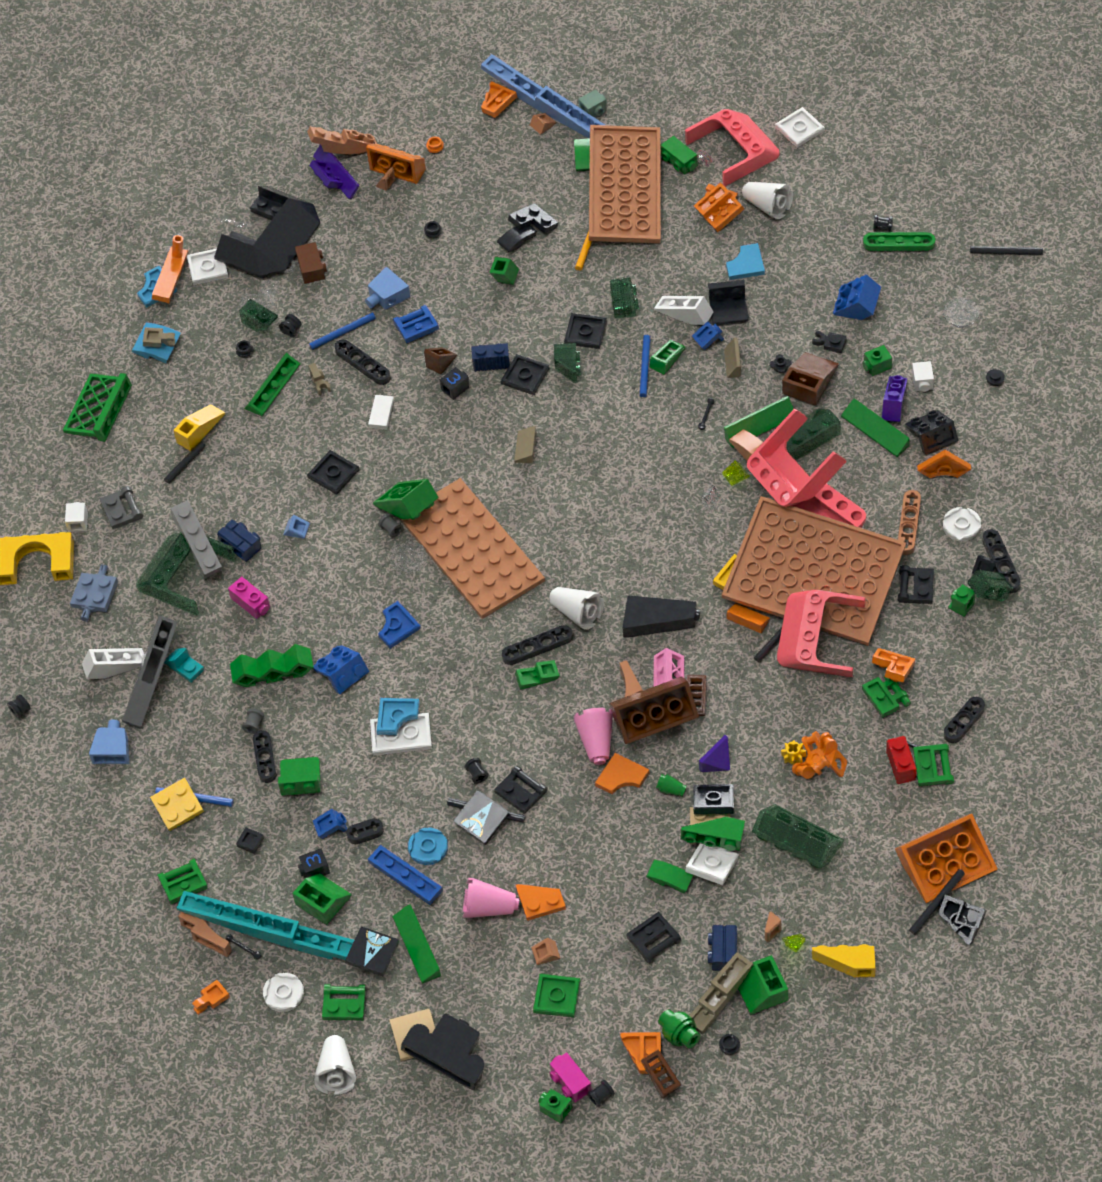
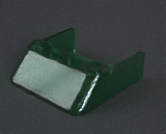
(165, 564)

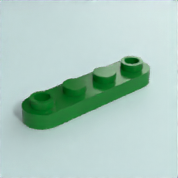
(899, 241)

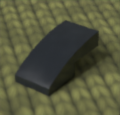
(514, 237)

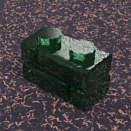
(623, 297)
(990, 585)

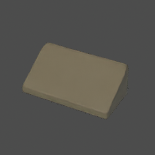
(732, 359)
(525, 445)

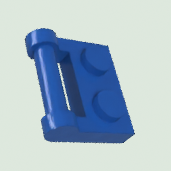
(418, 327)

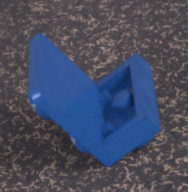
(341, 667)

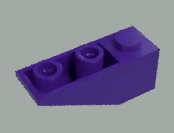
(894, 398)

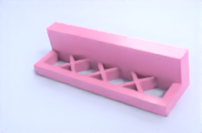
(665, 667)

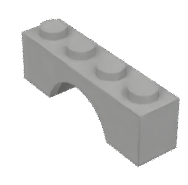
(196, 538)

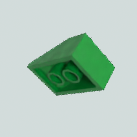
(408, 499)

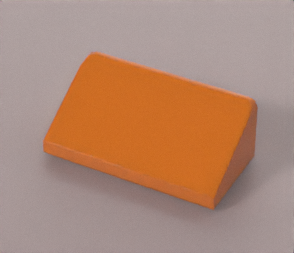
(747, 618)

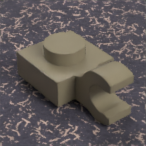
(155, 337)
(317, 376)

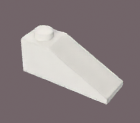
(688, 309)
(110, 662)

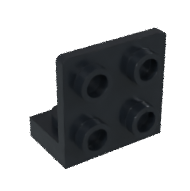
(728, 302)
(933, 431)

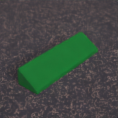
(273, 385)
(761, 420)
(876, 428)
(416, 944)

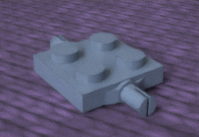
(94, 592)

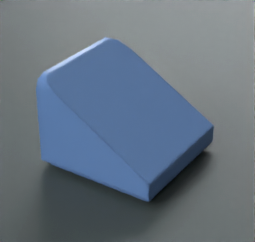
(296, 527)

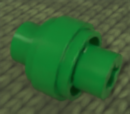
(679, 1028)

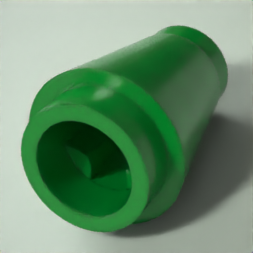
(670, 785)

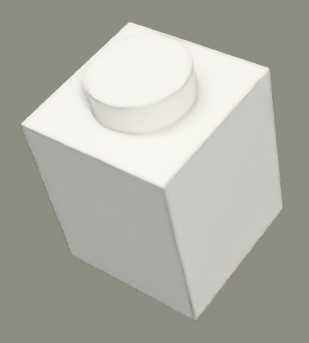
(922, 376)
(76, 517)

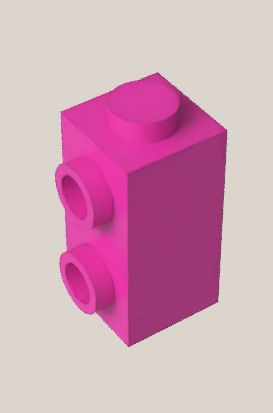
(249, 597)
(570, 1077)

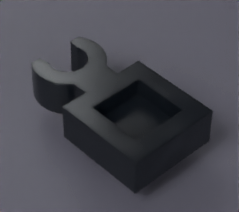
(832, 342)

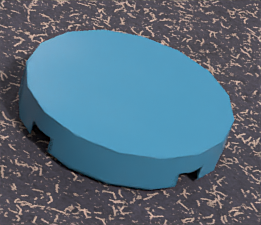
(433, 848)

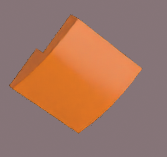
(719, 207)

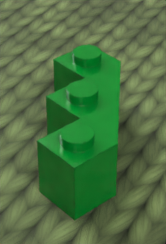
(271, 666)

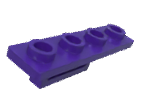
(333, 173)

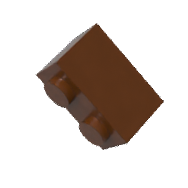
(310, 262)

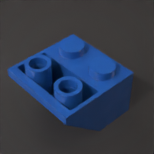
(857, 298)

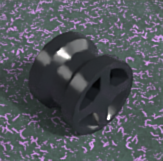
(290, 325)
(18, 706)

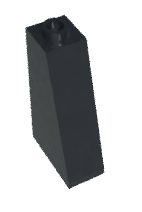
(658, 615)

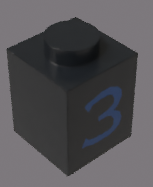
(454, 383)
(313, 864)

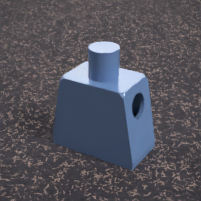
(387, 290)
(110, 745)

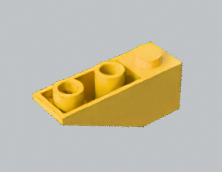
(196, 426)
(851, 960)

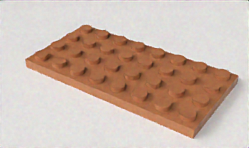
(624, 184)
(473, 550)

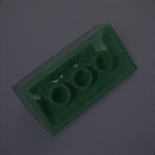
(817, 430)
(796, 835)

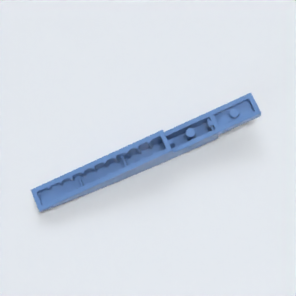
(540, 98)

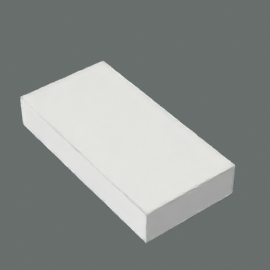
(381, 412)

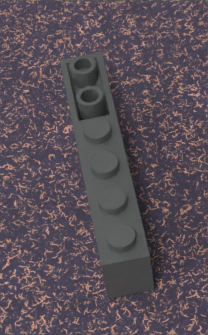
(149, 671)

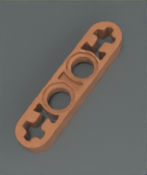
(906, 522)

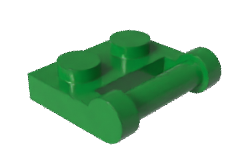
(926, 765)
(192, 882)
(344, 1008)

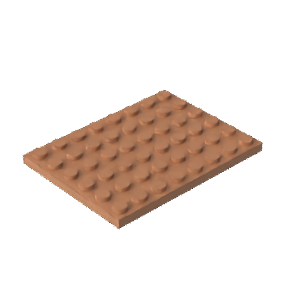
(804, 551)

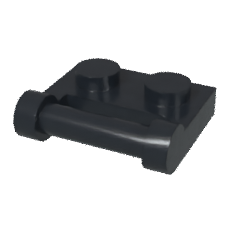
(922, 585)
(516, 794)
(649, 932)

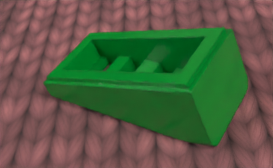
(661, 365)

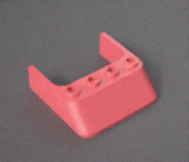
(746, 133)
(781, 473)
(834, 505)
(802, 630)

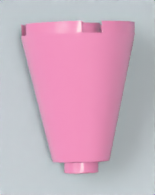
(595, 732)
(487, 900)

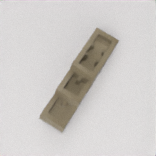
(720, 992)

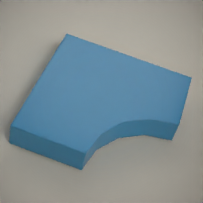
(747, 263)
(145, 293)
(394, 713)

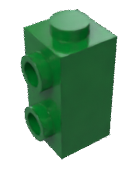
(679, 155)

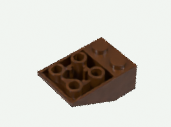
(808, 378)

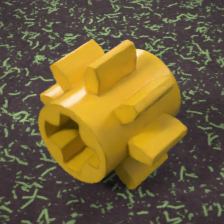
(793, 752)

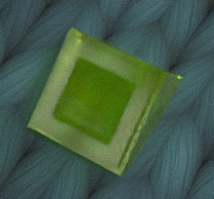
(735, 473)

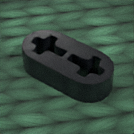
(365, 831)

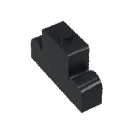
(447, 1049)

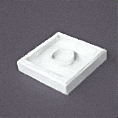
(799, 127)
(205, 267)
(712, 863)

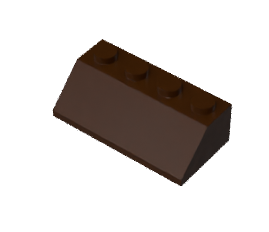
(654, 710)

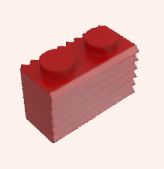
(901, 760)

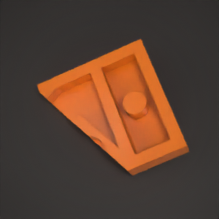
(497, 99)
(539, 900)
(640, 1046)

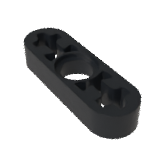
(965, 711)
(261, 750)

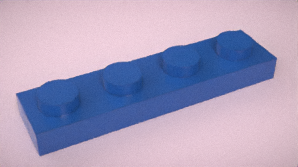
(405, 874)

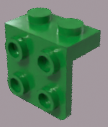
(299, 776)

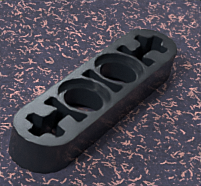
(362, 362)
(1003, 560)
(535, 642)

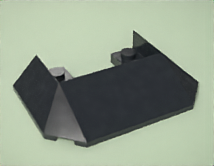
(290, 226)

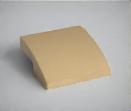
(402, 1025)

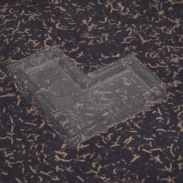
(267, 296)

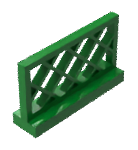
(110, 407)

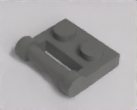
(115, 511)

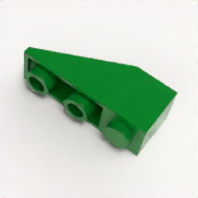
(720, 832)

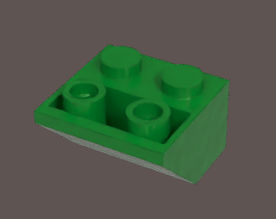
(320, 897)
(763, 986)

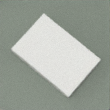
(411, 736)

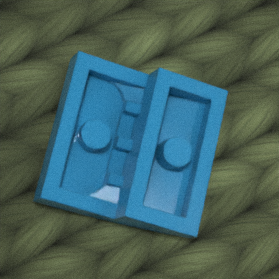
(160, 353)

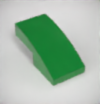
(582, 154)
(540, 674)
(668, 874)

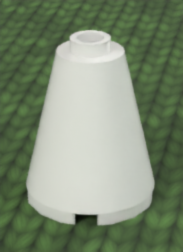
(769, 197)
(578, 605)
(334, 1067)

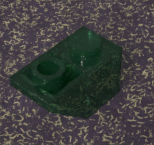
(256, 316)
(566, 361)

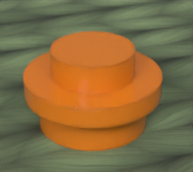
(435, 144)

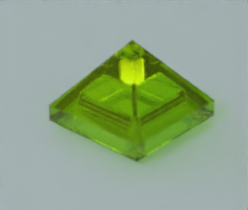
(794, 942)

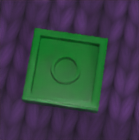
(556, 995)

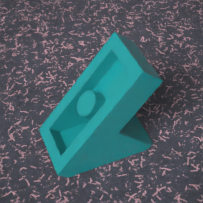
(183, 664)

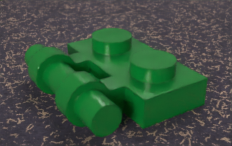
(882, 699)

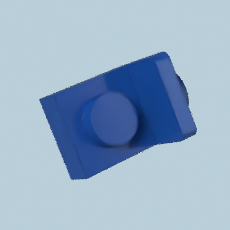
(707, 335)
(329, 823)

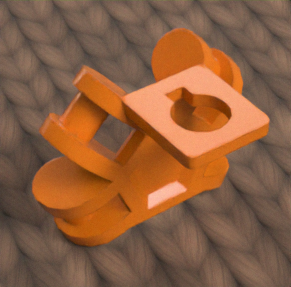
(819, 758)

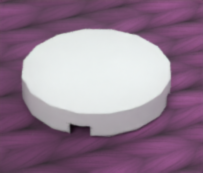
(967, 524)
(283, 992)

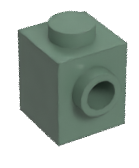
(593, 103)

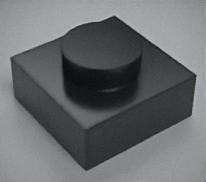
(984, 563)
(250, 840)

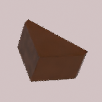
(438, 359)

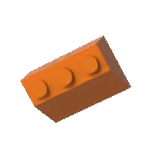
(405, 165)

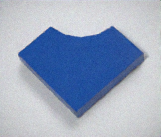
(398, 625)

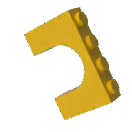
(58, 546)

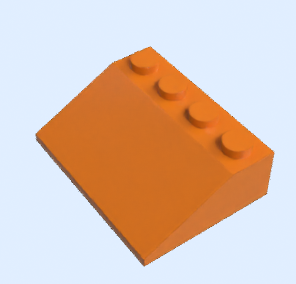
(940, 853)

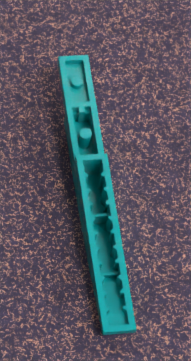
(266, 926)

